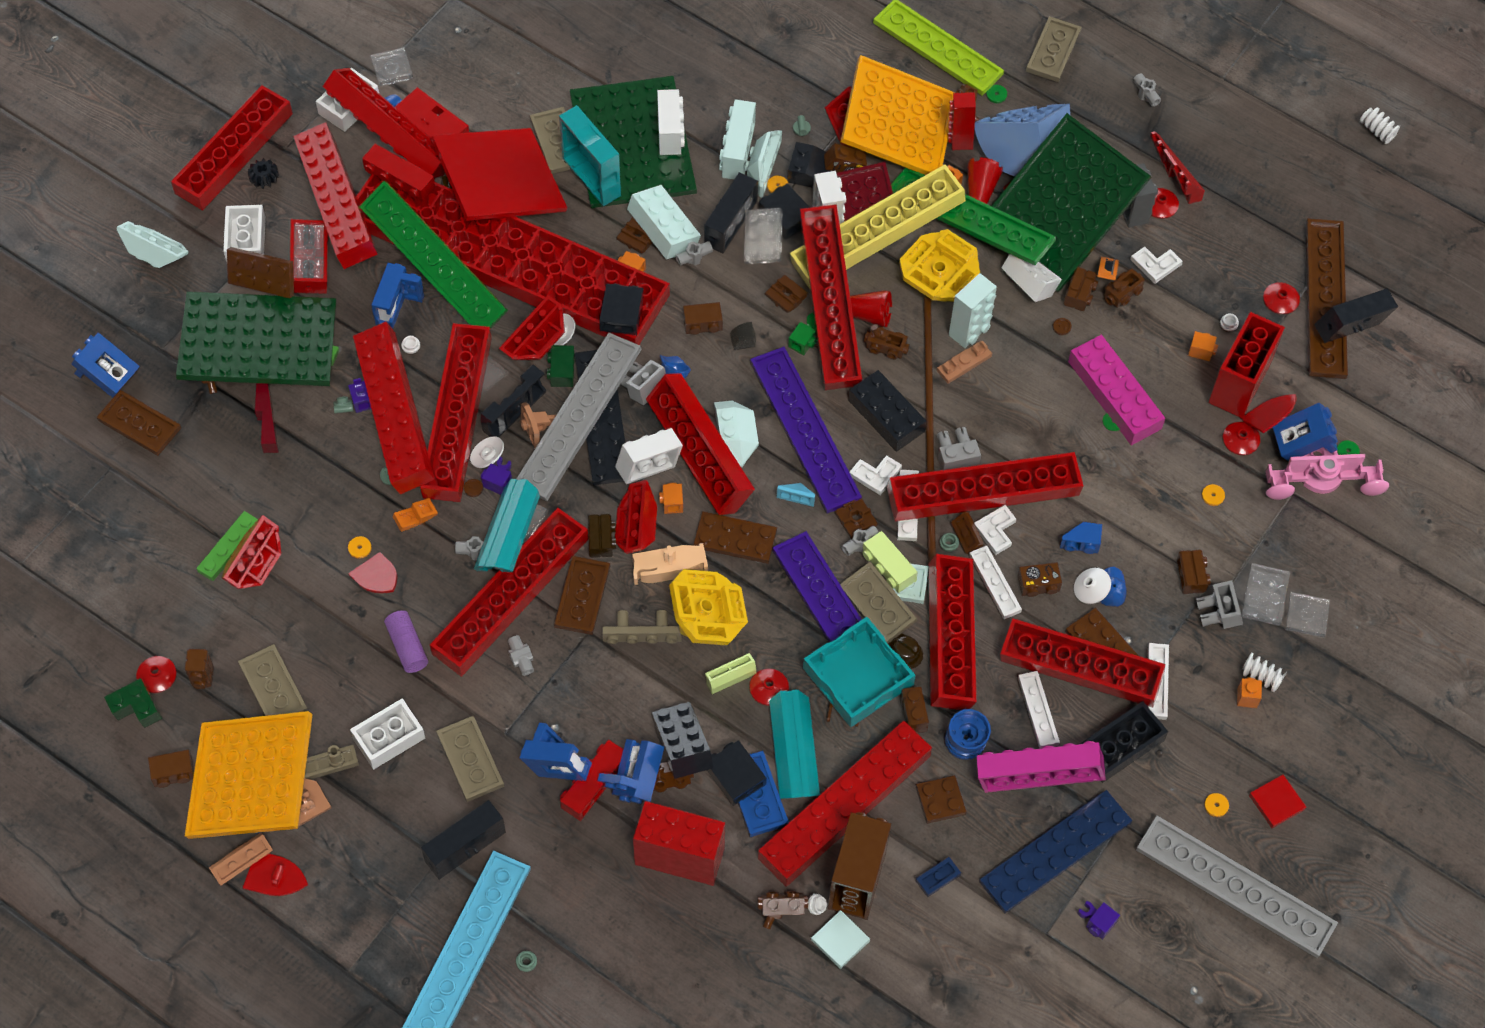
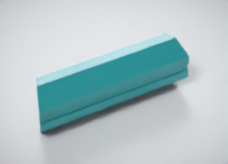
(508, 526)
(794, 745)

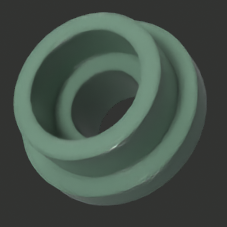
(951, 538)
(526, 955)

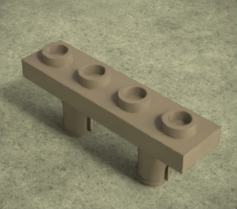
(636, 634)
(331, 761)

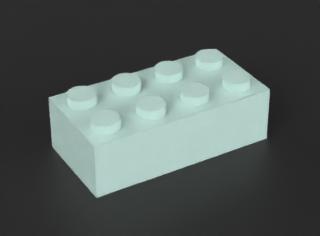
(737, 139)
(662, 221)
(972, 311)

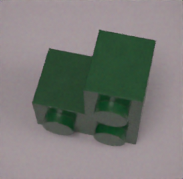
(134, 698)

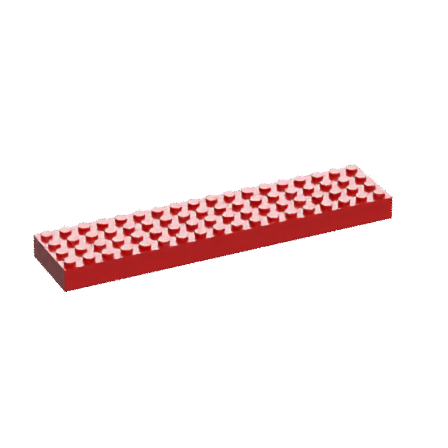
(530, 260)

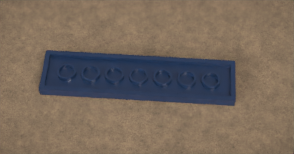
(1055, 851)

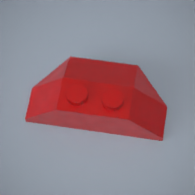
(537, 332)
(636, 518)
(254, 555)

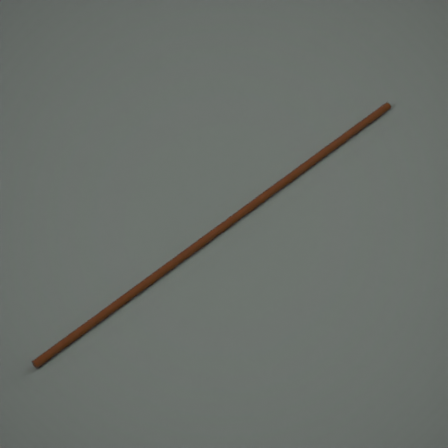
(929, 418)

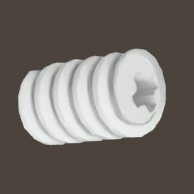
(1379, 125)
(1263, 672)

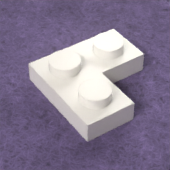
(1155, 267)
(877, 478)
(992, 528)

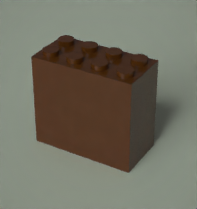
(859, 865)

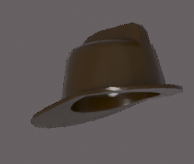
(908, 650)

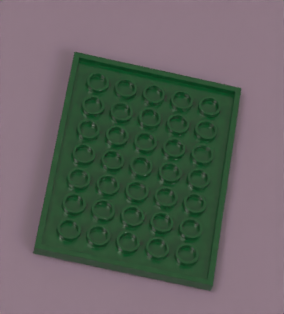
(629, 121)
(1073, 191)
(257, 339)

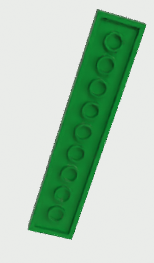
(990, 224)
(432, 257)

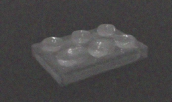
(763, 235)
(1265, 594)

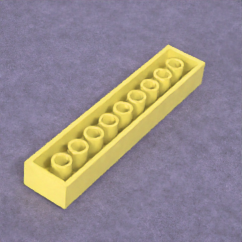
(893, 218)

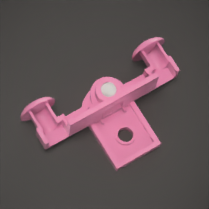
(1325, 474)

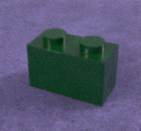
(562, 366)

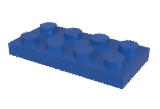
(764, 808)

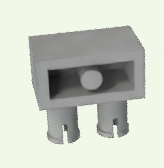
(643, 381)
(958, 455)
(1226, 600)

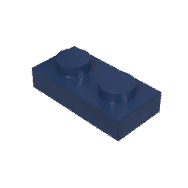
(938, 877)

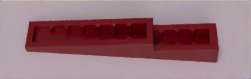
(264, 412)

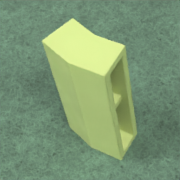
(730, 673)

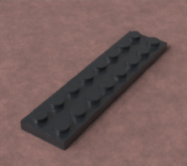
(606, 436)

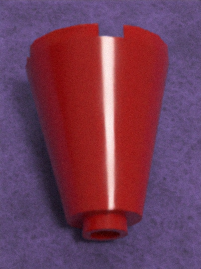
(983, 178)
(872, 307)

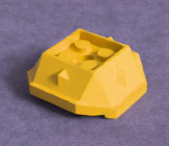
(941, 252)
(707, 607)

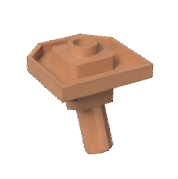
(534, 422)
(312, 802)

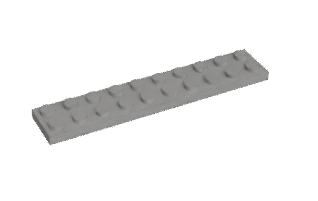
(579, 414)
(1237, 886)

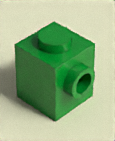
(802, 338)

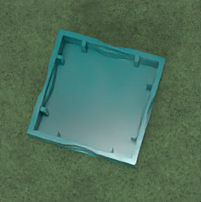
(590, 155)
(858, 672)

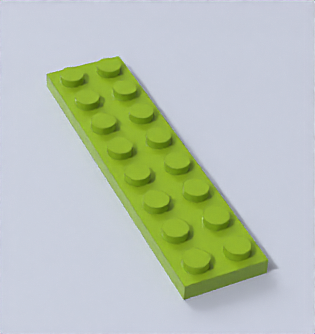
(938, 46)

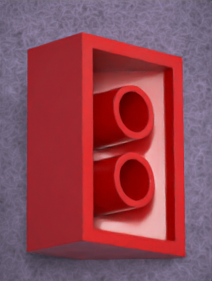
(837, 112)

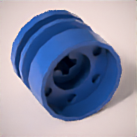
(968, 723)

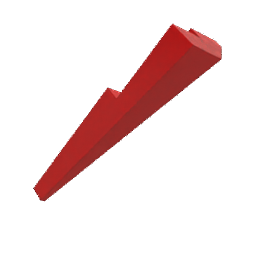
(1174, 167)

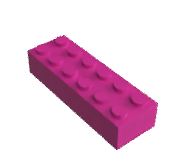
(1116, 389)
(1041, 767)

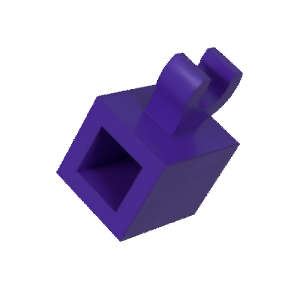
(359, 395)
(496, 477)
(1100, 920)

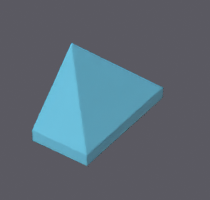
(796, 493)

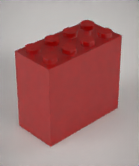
(1246, 364)
(679, 843)

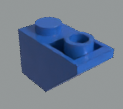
(1084, 538)

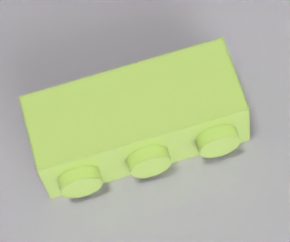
(889, 562)

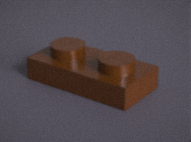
(967, 532)

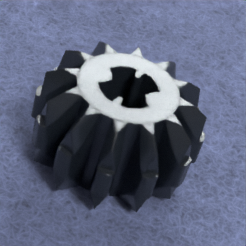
(263, 173)

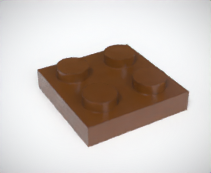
(941, 799)

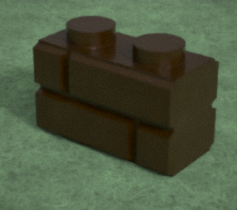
(600, 535)

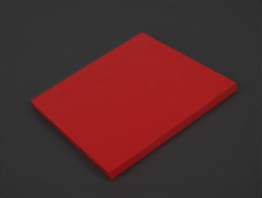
(498, 174)

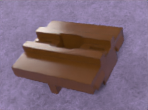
(629, 237)
(790, 302)
(858, 508)

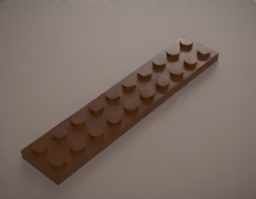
(1324, 291)

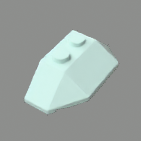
(763, 159)
(150, 245)
(737, 428)

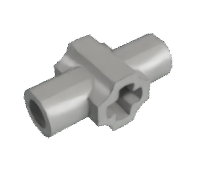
(1147, 89)
(694, 253)
(857, 546)
(468, 547)
(520, 655)

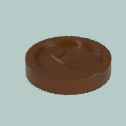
(1062, 326)
(473, 488)

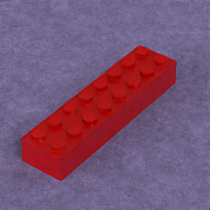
(384, 120)
(231, 147)
(702, 444)
(952, 632)
(1082, 662)

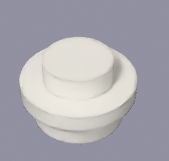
(1229, 322)
(410, 344)
(817, 904)

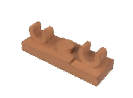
(964, 362)
(240, 859)

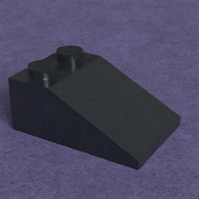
(805, 163)

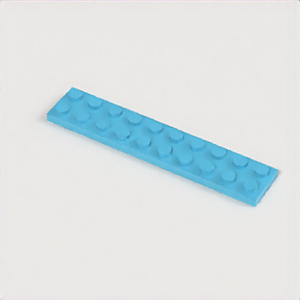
(468, 943)

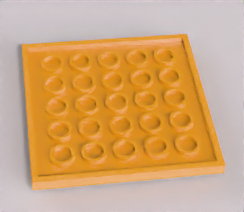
(897, 117)
(249, 775)

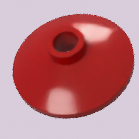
(1165, 208)
(1278, 303)
(1241, 445)
(162, 679)
(762, 692)

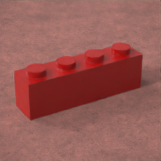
(962, 121)
(398, 172)
(584, 794)

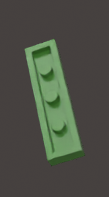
(220, 554)

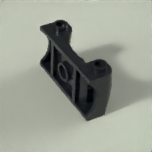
(499, 418)

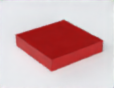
(1277, 801)

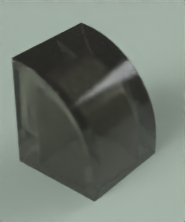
(743, 336)

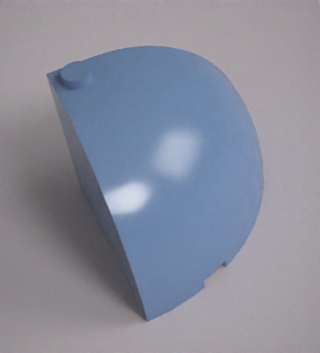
(1017, 134)

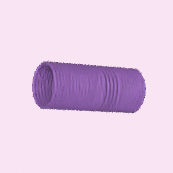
(406, 641)

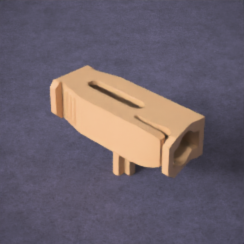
(668, 562)

